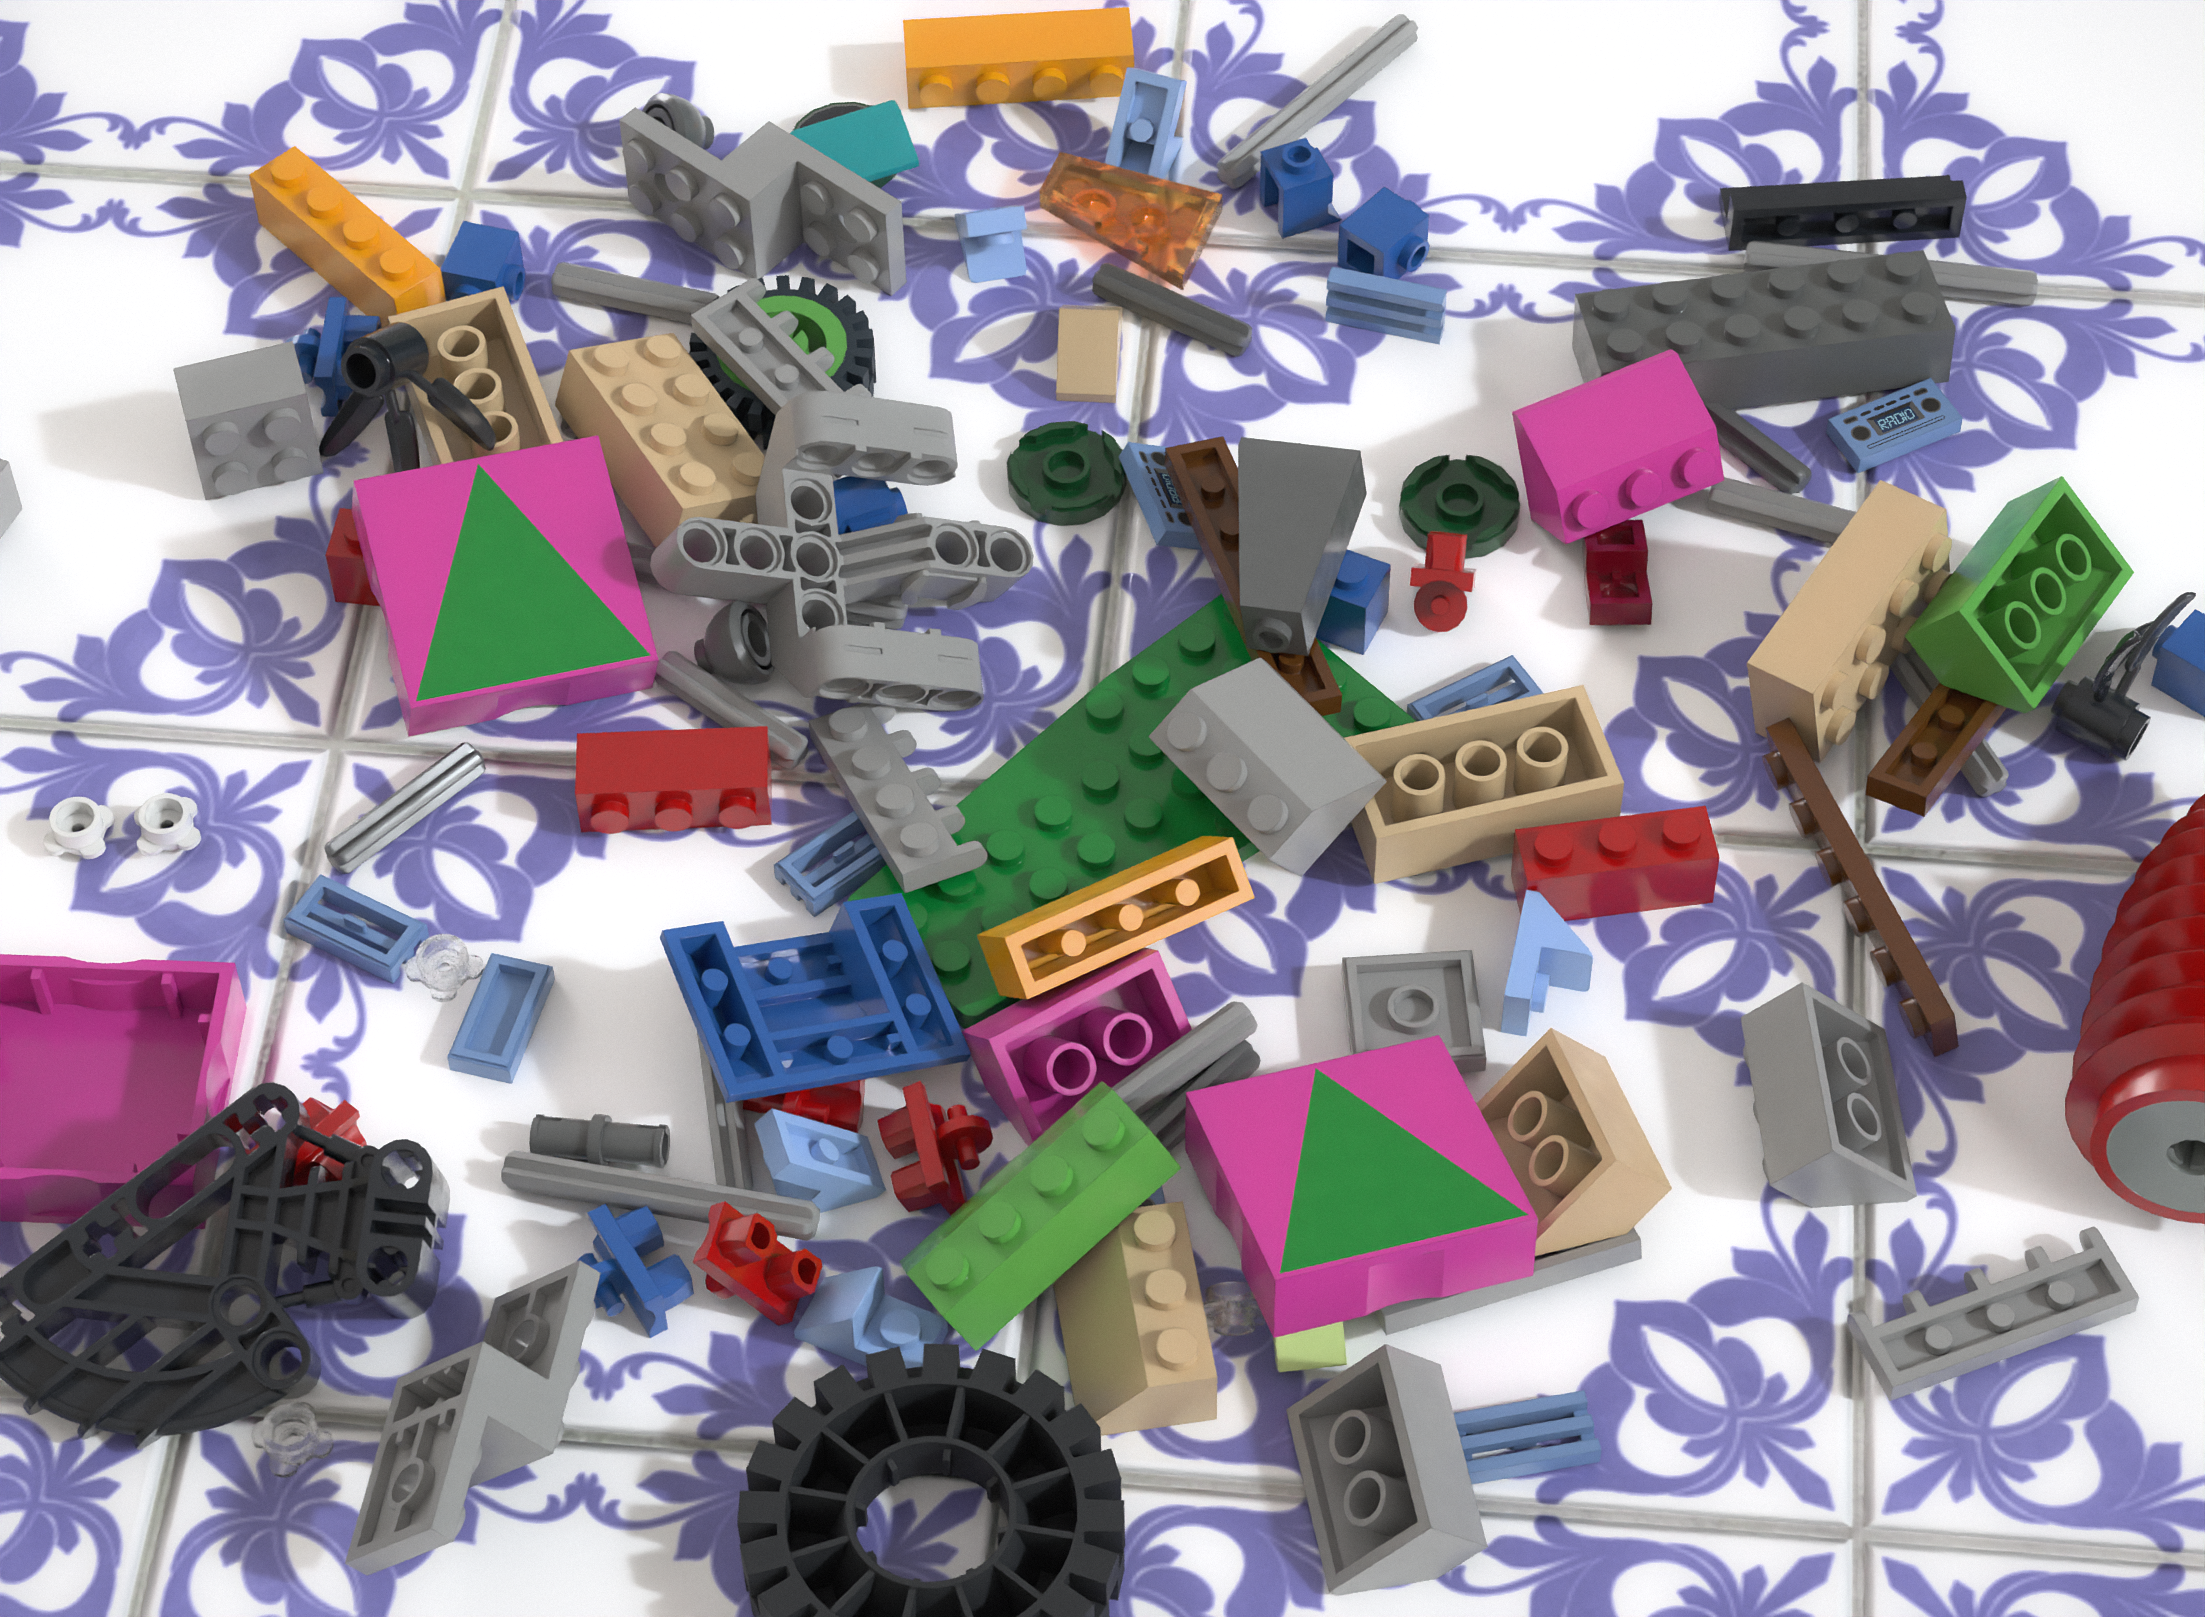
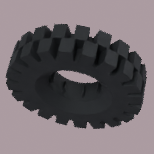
(902, 1422)

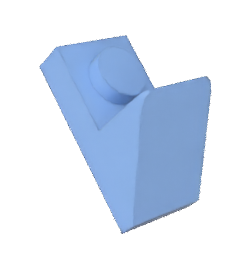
(1146, 123)
(992, 242)
(1542, 957)
(818, 1161)
(857, 1318)

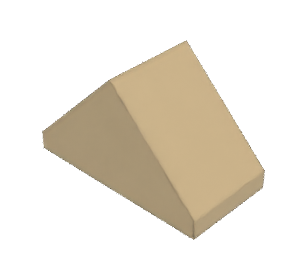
(1088, 353)

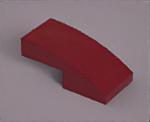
(1617, 575)

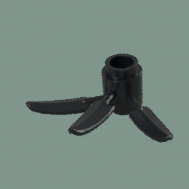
(377, 367)
(2104, 716)

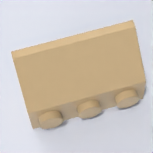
(1573, 1144)
(1138, 1326)

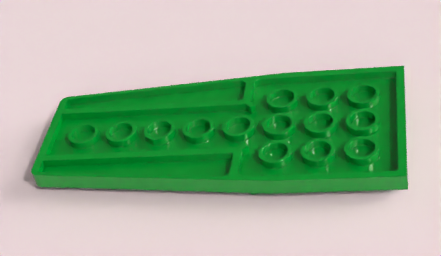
(1093, 801)

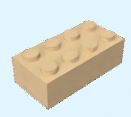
(483, 355)
(662, 433)
(1851, 619)
(1477, 776)

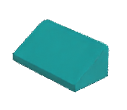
(866, 141)

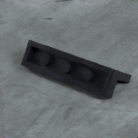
(1844, 211)

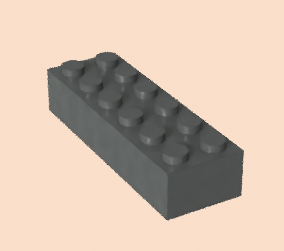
(1778, 330)

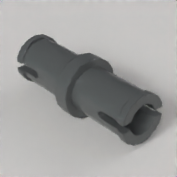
(600, 1140)

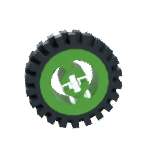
(821, 323)

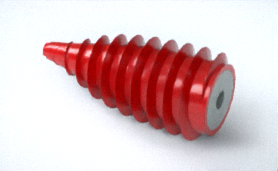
(2142, 1041)

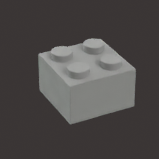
(248, 420)

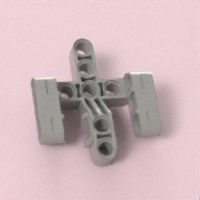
(812, 572)

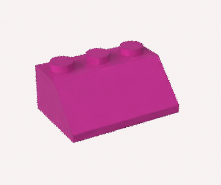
(1616, 447)
(1067, 1040)

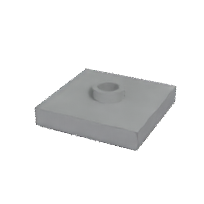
(1414, 999)

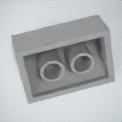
(1268, 763)
(1826, 1102)
(1385, 1474)

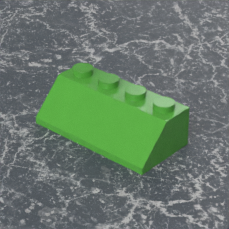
(2022, 600)
(1039, 1215)

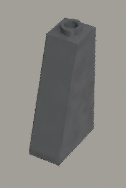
(1293, 536)

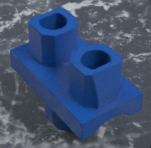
(323, 355)
(647, 1290)

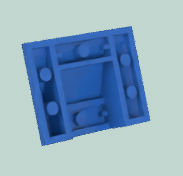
(816, 1003)

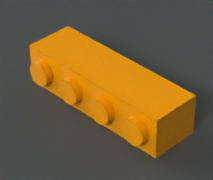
(1017, 57)
(343, 238)
(1115, 916)

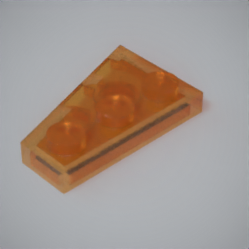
(1134, 213)

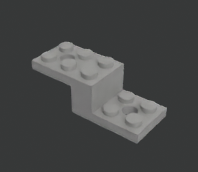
(764, 201)
(474, 1418)

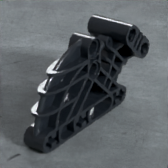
(359, 1224)

